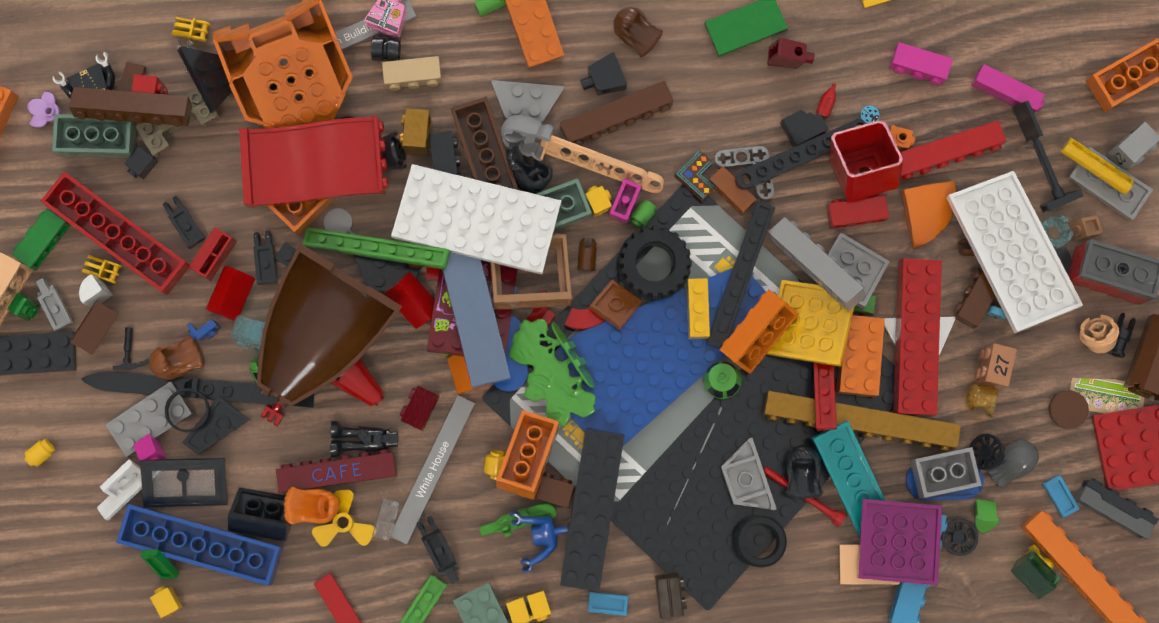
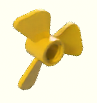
(326, 533)

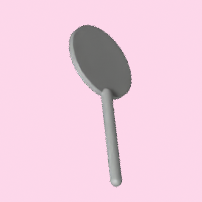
(338, 221)

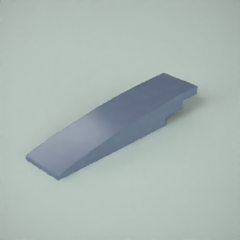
(475, 320)

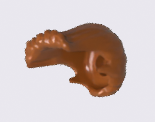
(176, 359)

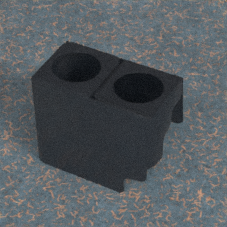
(803, 127)

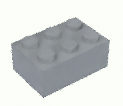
(945, 473)

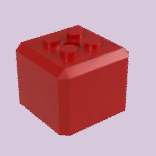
(868, 150)

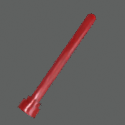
(835, 516)

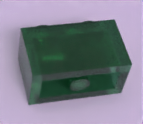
(1035, 574)

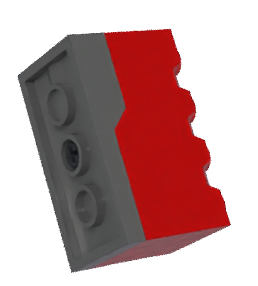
(1115, 272)

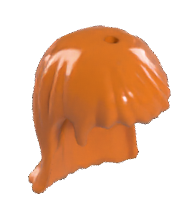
(310, 506)

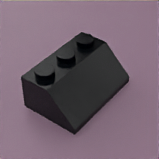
(258, 514)

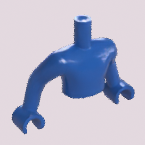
(543, 534)

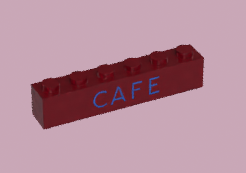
(336, 472)

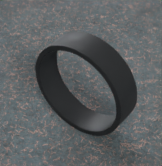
(168, 404)

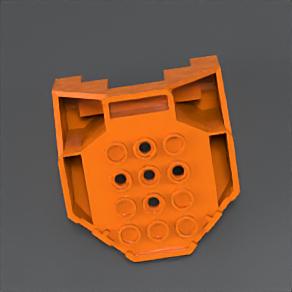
(306, 42)

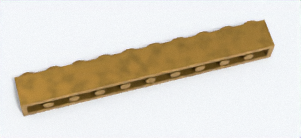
(866, 421)

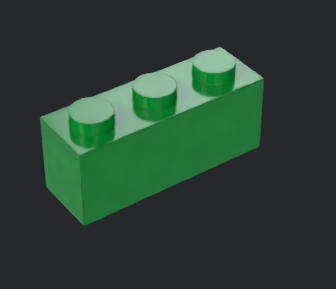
(40, 239)

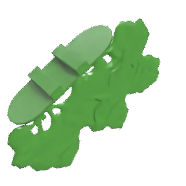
(551, 377)

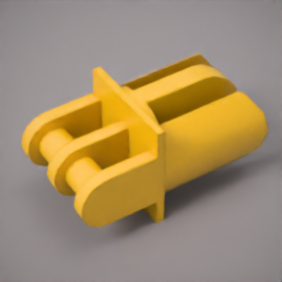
(189, 29)
(103, 269)

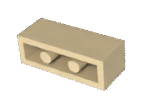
(412, 73)

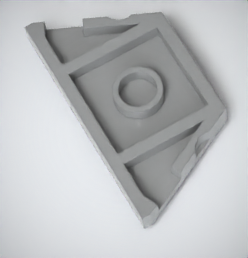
(526, 98)
(747, 478)

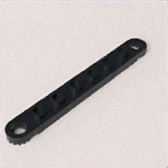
(791, 158)

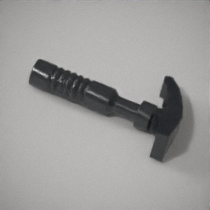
(127, 348)

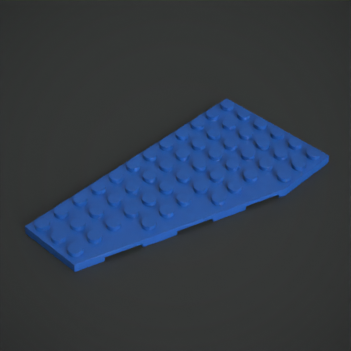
(649, 359)

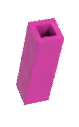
(1007, 88)

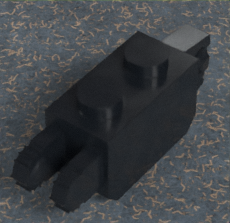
(439, 550)

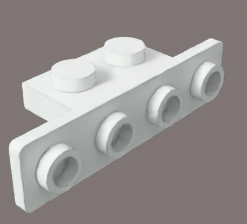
(121, 489)

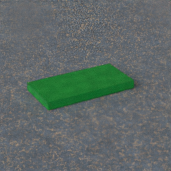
(745, 26)

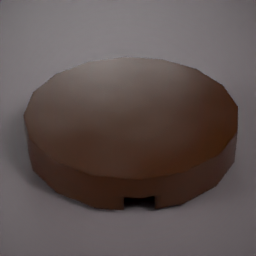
(1068, 409)

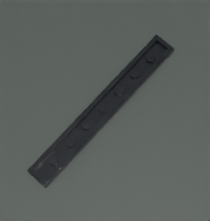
(740, 274)

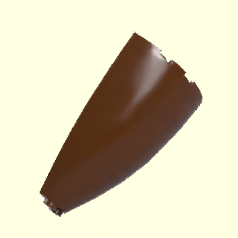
(317, 327)

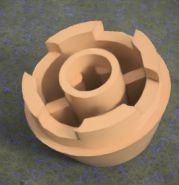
(1099, 334)

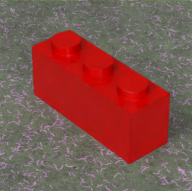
(857, 212)

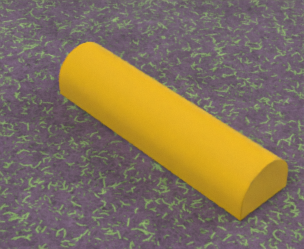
(1097, 166)

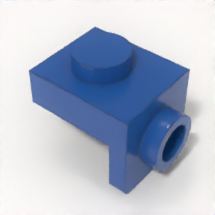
(207, 331)

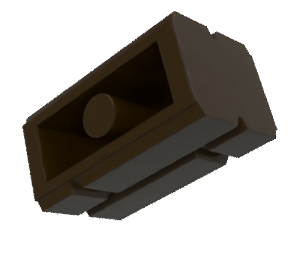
(669, 595)

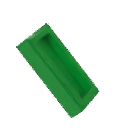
(159, 564)

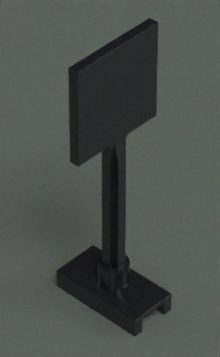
(1031, 132)

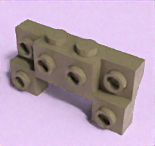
(155, 135)

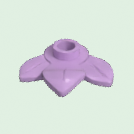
(42, 110)

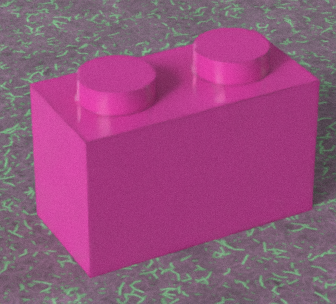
(625, 201)

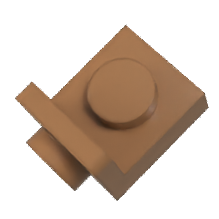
(1086, 228)

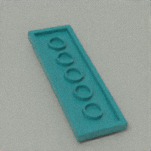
(848, 469)

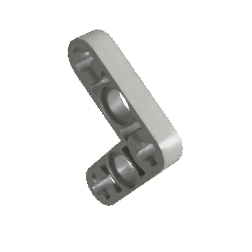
(726, 154)

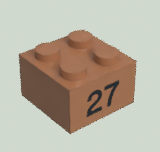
(995, 366)

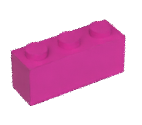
(920, 64)

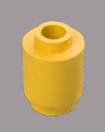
(39, 453)

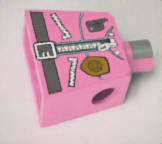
(387, 17)

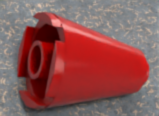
(360, 384)

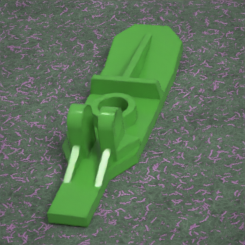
(504, 524)

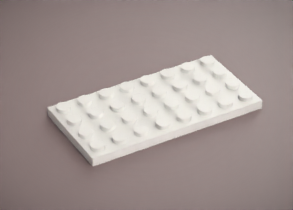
(476, 219)
(1014, 252)

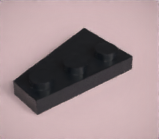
(221, 422)

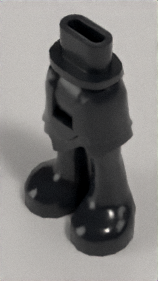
(372, 439)

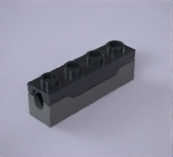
(1116, 509)

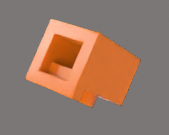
(902, 145)

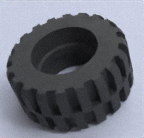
(672, 245)

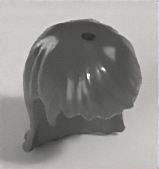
(1018, 461)

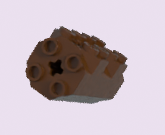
(1144, 369)

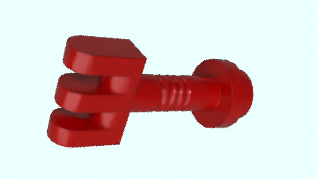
(274, 412)

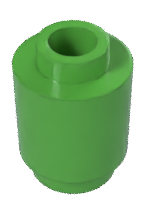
(643, 214)

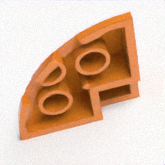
(927, 211)

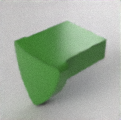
(985, 515)

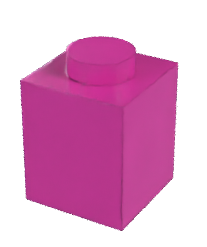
(149, 448)

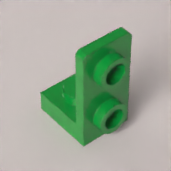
(23, 307)

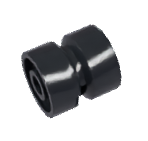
(385, 48)

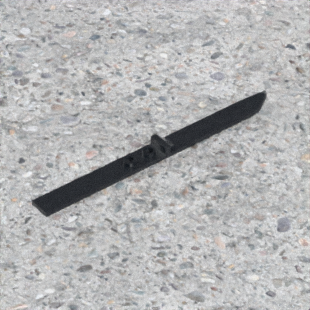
(209, 388)

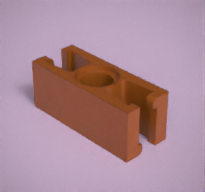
(725, 185)

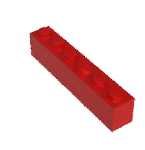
(952, 149)

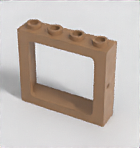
(533, 300)

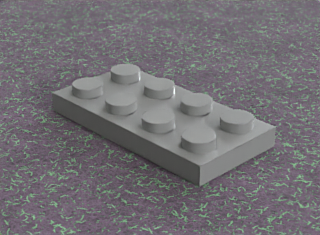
(1126, 205)
(148, 418)

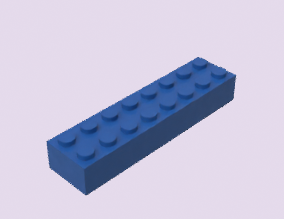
(200, 544)

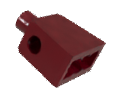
(789, 54)

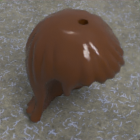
(635, 30)

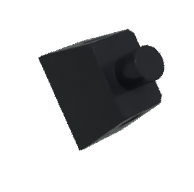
(605, 76)

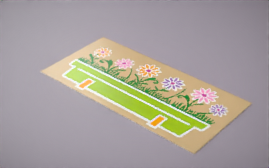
(1106, 395)

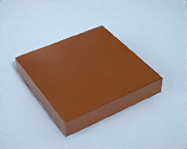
(615, 304)

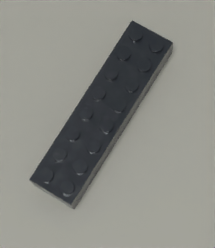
(592, 509)

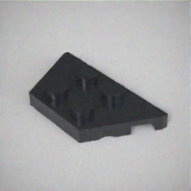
(207, 75)
(382, 273)

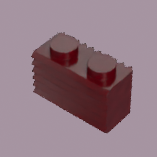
(419, 407)

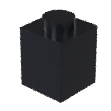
(140, 163)

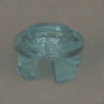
(1065, 231)

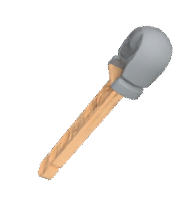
(523, 130)

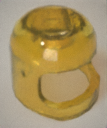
(982, 396)

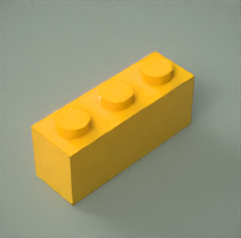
(698, 308)

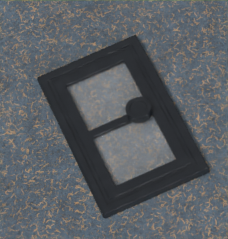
(183, 482)

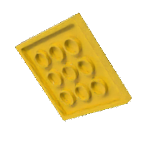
(820, 328)

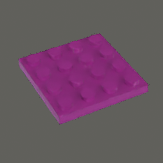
(899, 542)

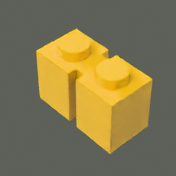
(538, 604)

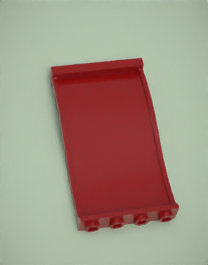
(313, 161)

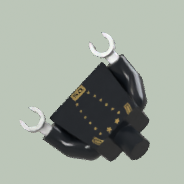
(94, 77)

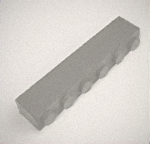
(817, 264)

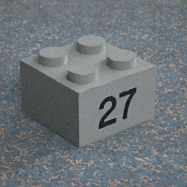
(1134, 147)

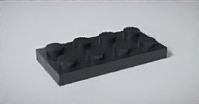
(37, 353)

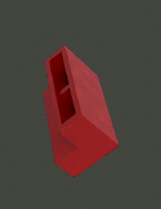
(212, 254)
(230, 293)
(414, 298)

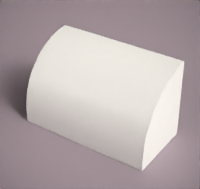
(93, 289)

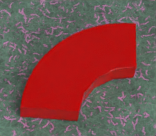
(582, 319)

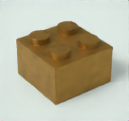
(416, 132)

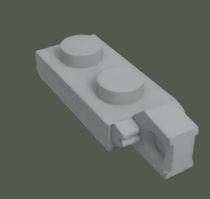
(53, 305)

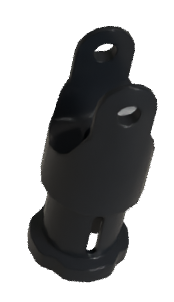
(1123, 337)

